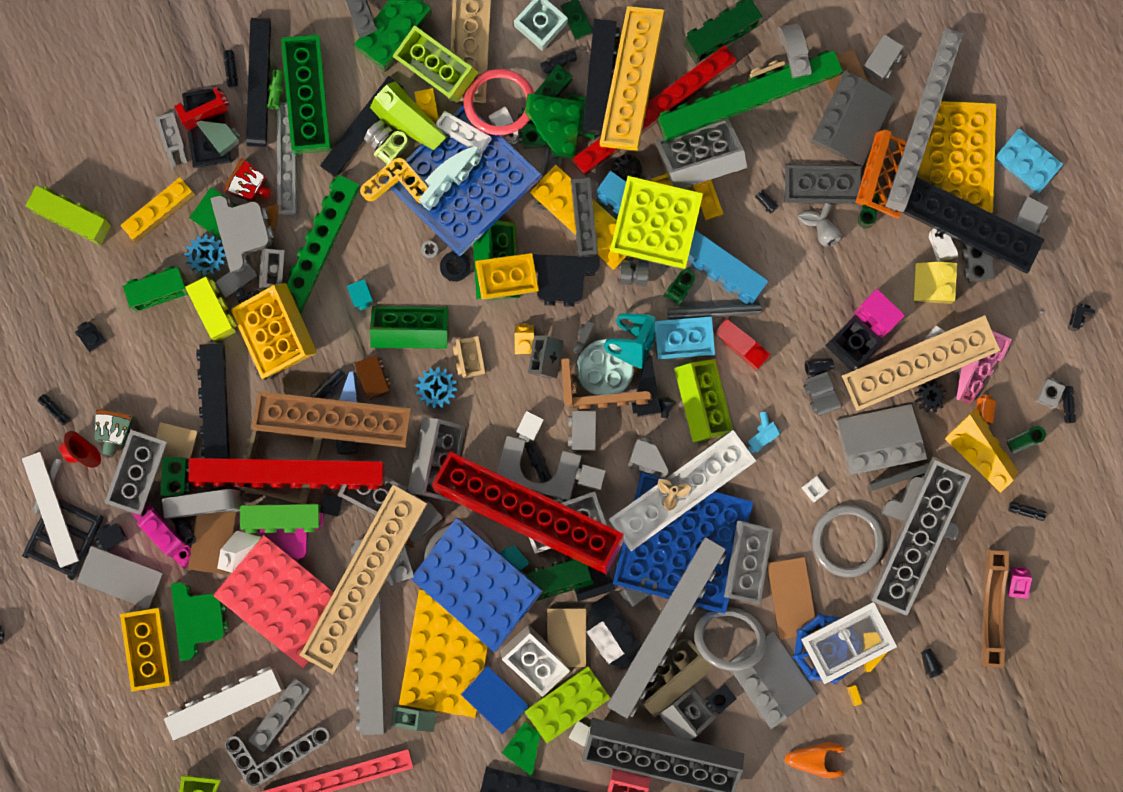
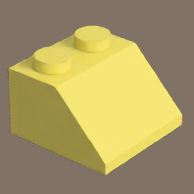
(935, 282)

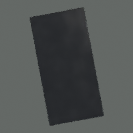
(202, 150)

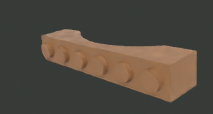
(993, 609)

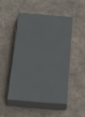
(822, 184)

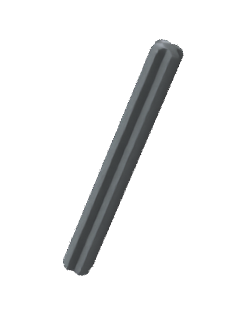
(714, 311)

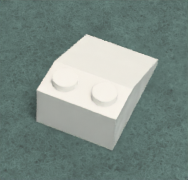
(534, 660)

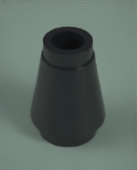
(817, 366)
(931, 664)

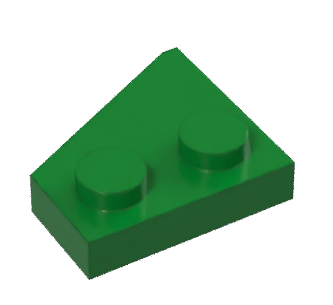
(523, 748)

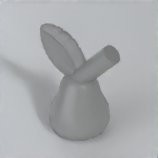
(827, 232)

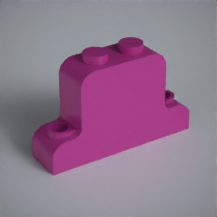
(163, 534)
(294, 543)

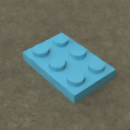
(1028, 161)
(684, 338)

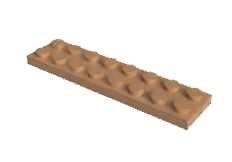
(331, 419)

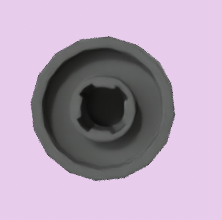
(634, 273)

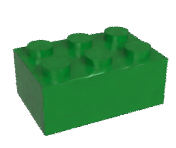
(155, 289)

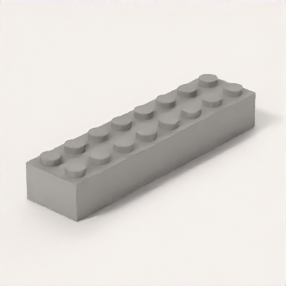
(920, 535)

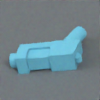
(767, 433)

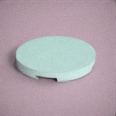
(601, 371)

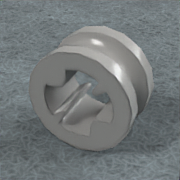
(423, 249)

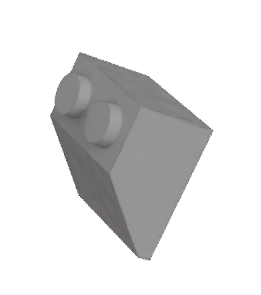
(687, 715)

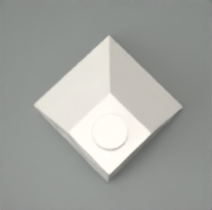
(236, 549)

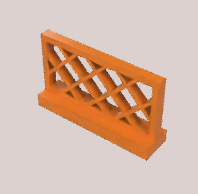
(873, 171)

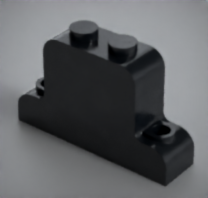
(563, 277)

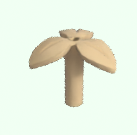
(680, 490)

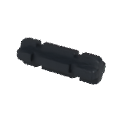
(560, 60)
(230, 68)
(1069, 405)
(53, 409)
(1027, 511)

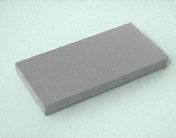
(748, 562)
(120, 577)

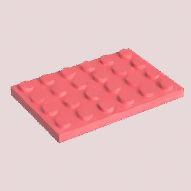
(276, 597)

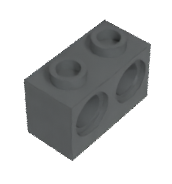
(983, 262)

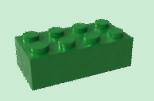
(393, 26)

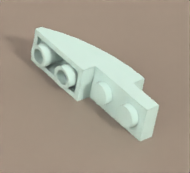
(453, 169)

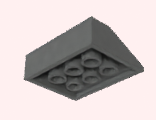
(852, 118)

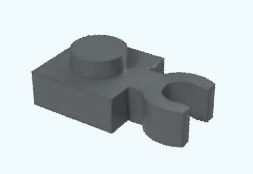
(584, 332)

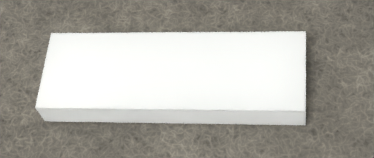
(463, 132)

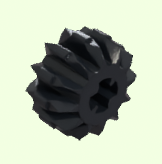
(935, 401)

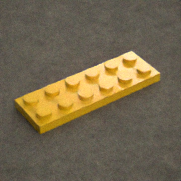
(556, 196)

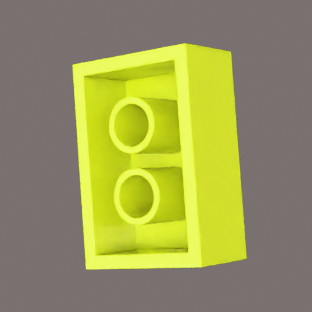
(211, 309)

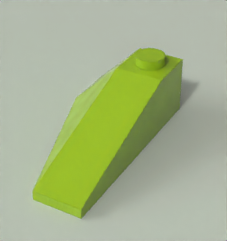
(402, 113)

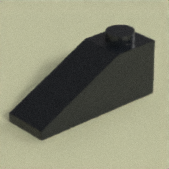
(648, 384)

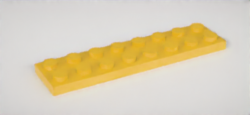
(632, 78)

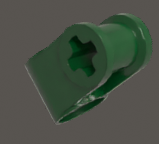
(679, 288)

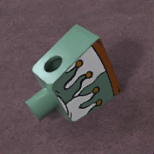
(112, 429)

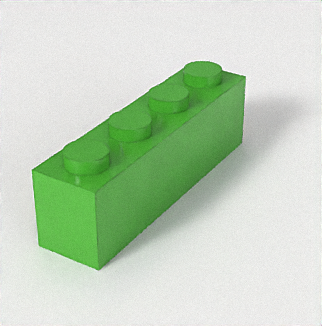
(280, 517)

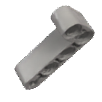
(202, 503)

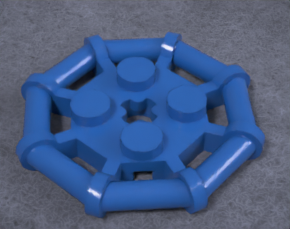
(799, 656)

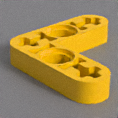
(400, 175)

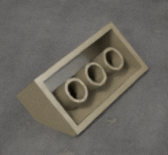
(677, 674)

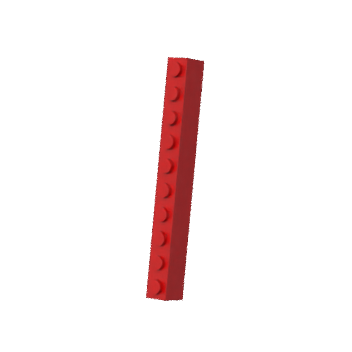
(668, 99)
(287, 473)

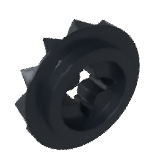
(624, 160)
(446, 270)

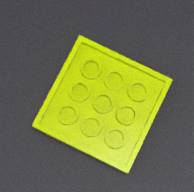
(656, 222)

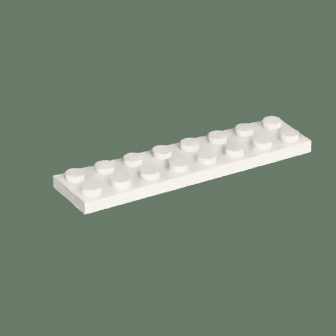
(704, 475)

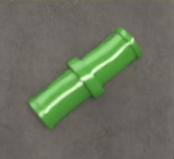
(275, 89)

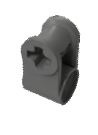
(634, 597)

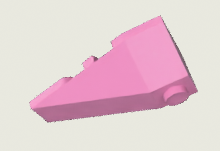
(975, 373)

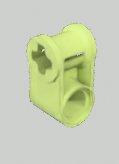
(391, 148)

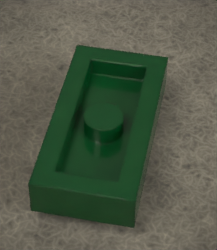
(576, 19)

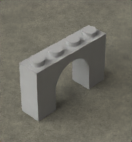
(558, 487)

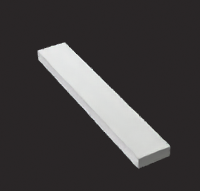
(50, 509)

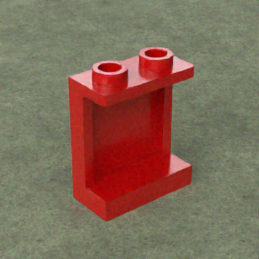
(204, 112)

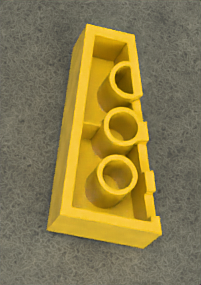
(982, 450)

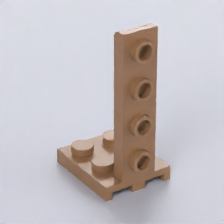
(571, 390)

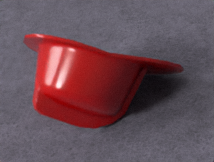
(78, 449)

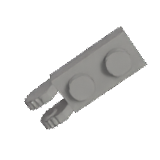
(171, 137)

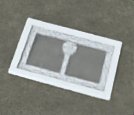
(848, 643)

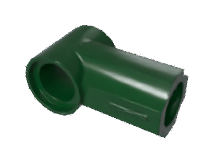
(868, 211)
(1024, 439)

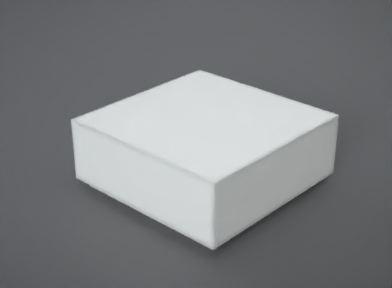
(815, 489)

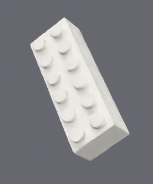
(221, 705)

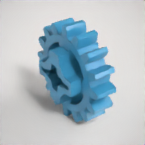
(211, 250)
(427, 387)

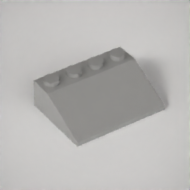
(702, 155)
(881, 440)
(774, 682)

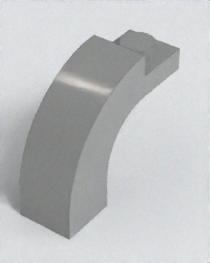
(796, 48)

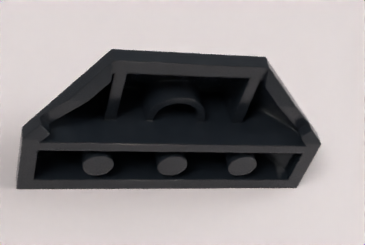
(612, 634)

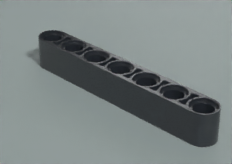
(258, 82)

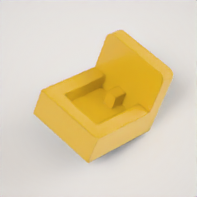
(524, 338)

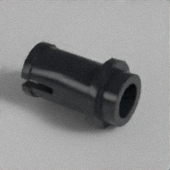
(768, 203)

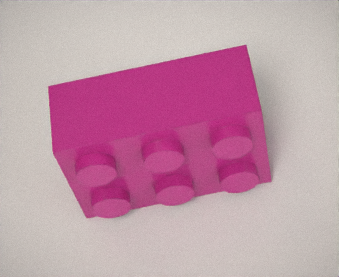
(879, 313)

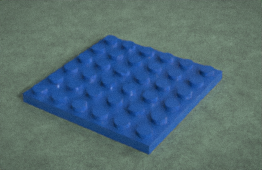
(478, 201)
(672, 548)

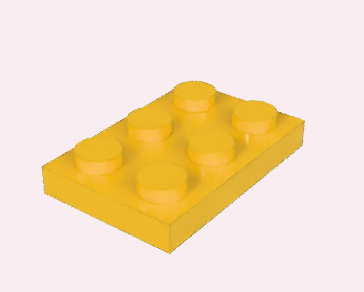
(506, 276)

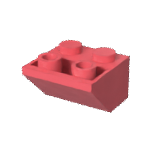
(628, 782)

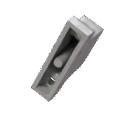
(242, 230)
(899, 509)

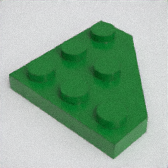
(556, 122)

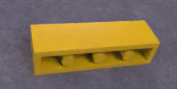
(157, 210)

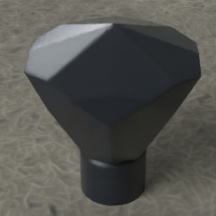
(666, 405)

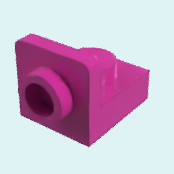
(1019, 582)

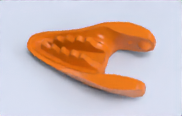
(813, 759)

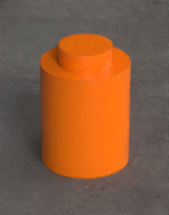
(986, 407)

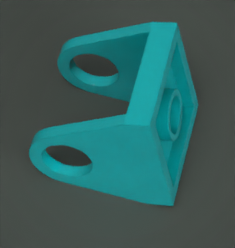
(634, 351)

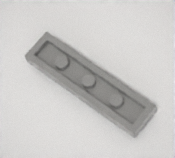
(279, 714)

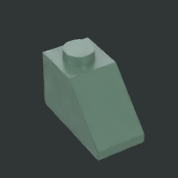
(220, 136)
(413, 719)

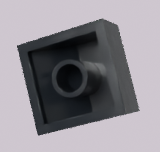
(854, 343)

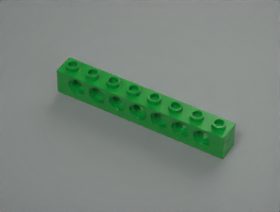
(334, 225)

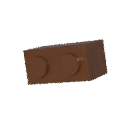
(372, 377)

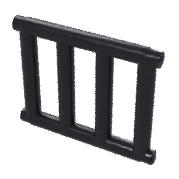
(87, 537)

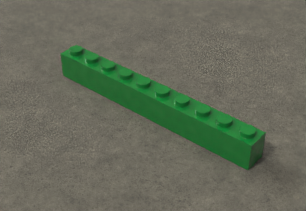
(745, 97)

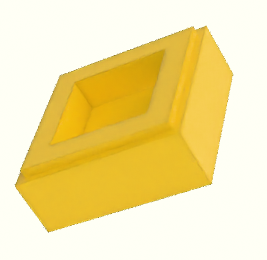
(854, 695)

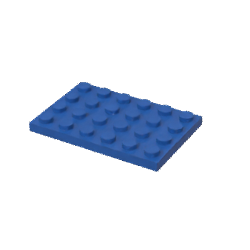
(476, 584)

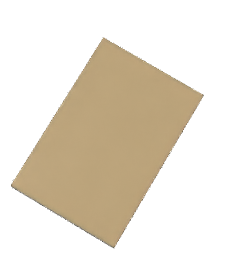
(180, 444)
(568, 635)

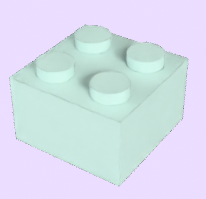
(540, 22)

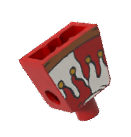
(247, 182)

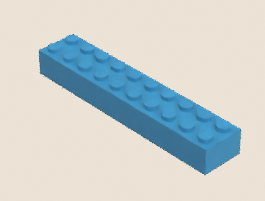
(703, 253)

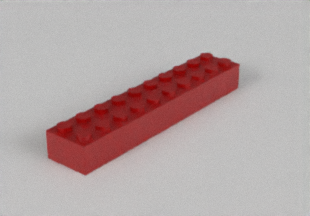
(528, 512)

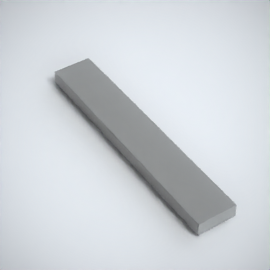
(285, 165)

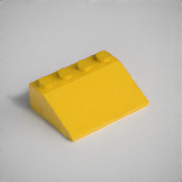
(273, 330)

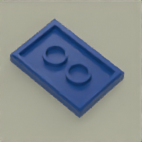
(494, 700)

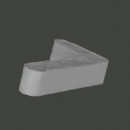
(278, 758)

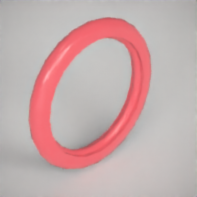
(469, 96)

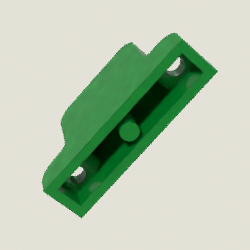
(196, 619)

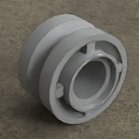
(378, 134)

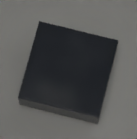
(331, 505)

